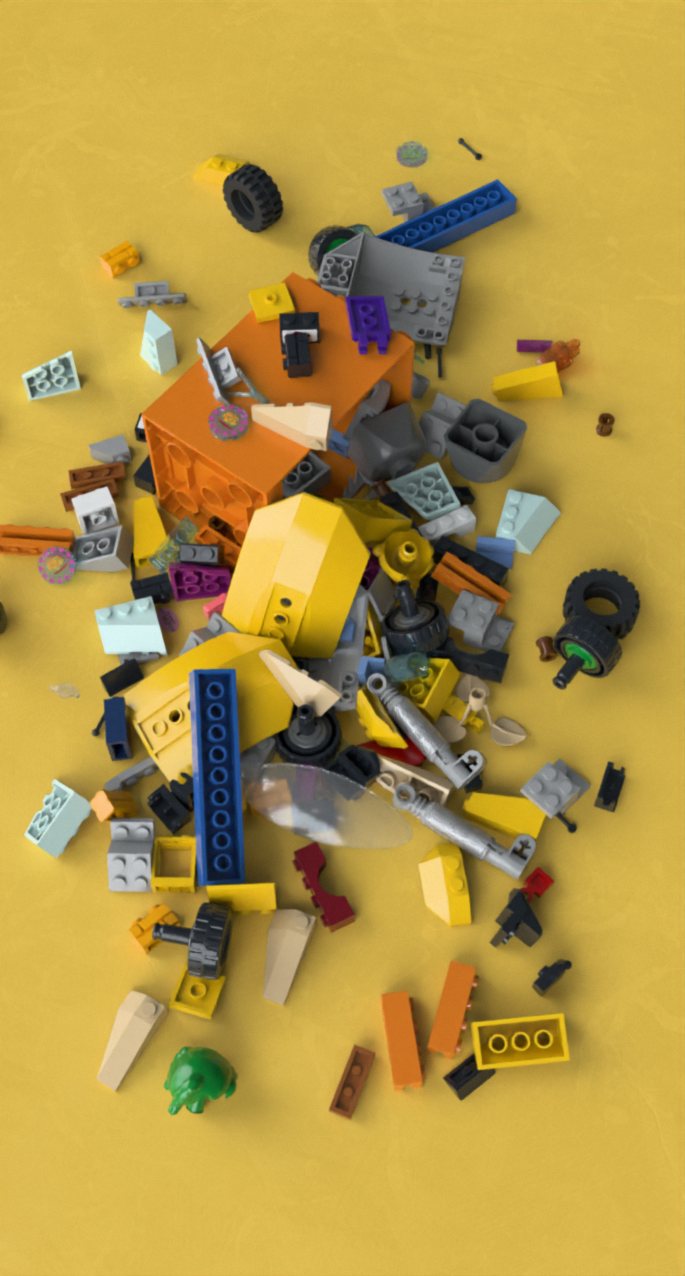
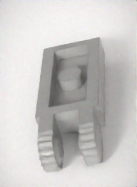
(132, 775)

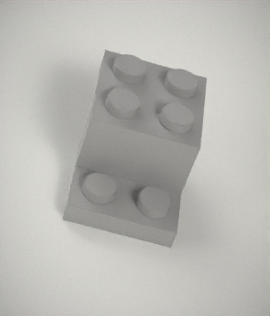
(406, 201)
(437, 421)
(480, 622)
(215, 627)
(555, 788)
(131, 854)

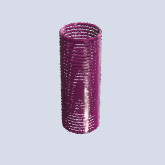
(534, 346)

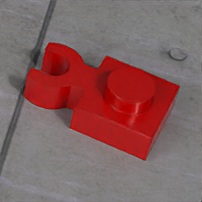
(537, 883)

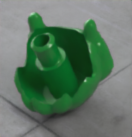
(198, 1076)

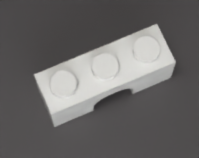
(459, 522)

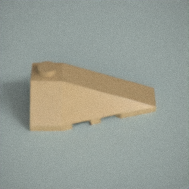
(304, 424)
(298, 684)
(425, 783)
(286, 947)
(131, 1033)

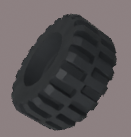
(252, 198)
(607, 586)

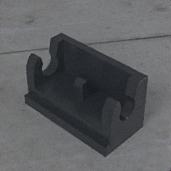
(427, 588)
(610, 788)
(184, 792)
(168, 809)

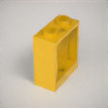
(173, 884)

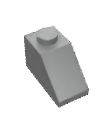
(111, 450)

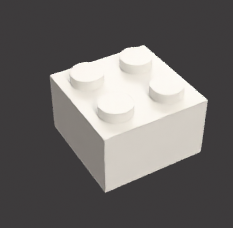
(95, 511)

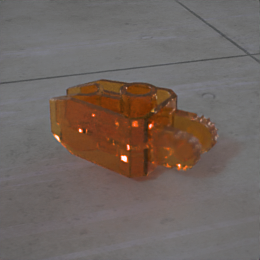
(561, 353)

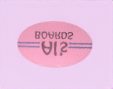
(168, 619)

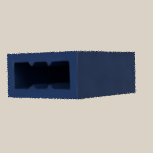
(117, 728)

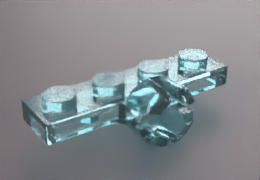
(171, 546)

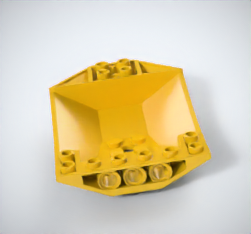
(299, 553)
(261, 700)

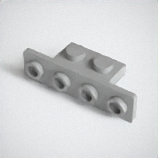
(152, 293)
(220, 369)

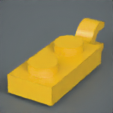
(456, 708)

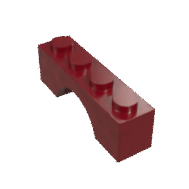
(334, 909)

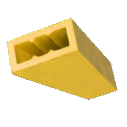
(528, 383)
(147, 531)
(504, 814)

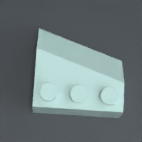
(158, 344)
(52, 378)
(427, 491)
(526, 520)
(130, 628)
(58, 820)

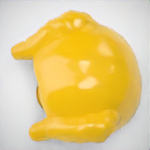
(405, 556)

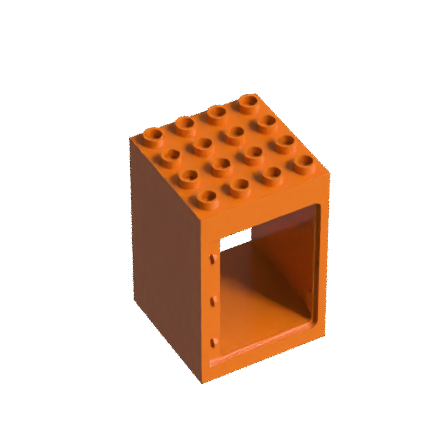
(233, 478)

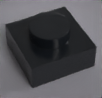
(463, 495)

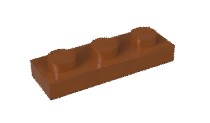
(95, 474)
(67, 496)
(352, 1082)

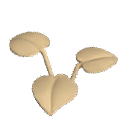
(476, 691)

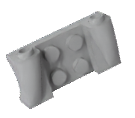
(371, 406)

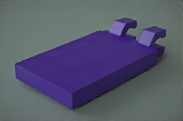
(368, 322)

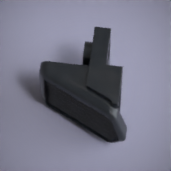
(357, 764)
(517, 920)

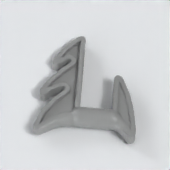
(360, 480)
(387, 653)

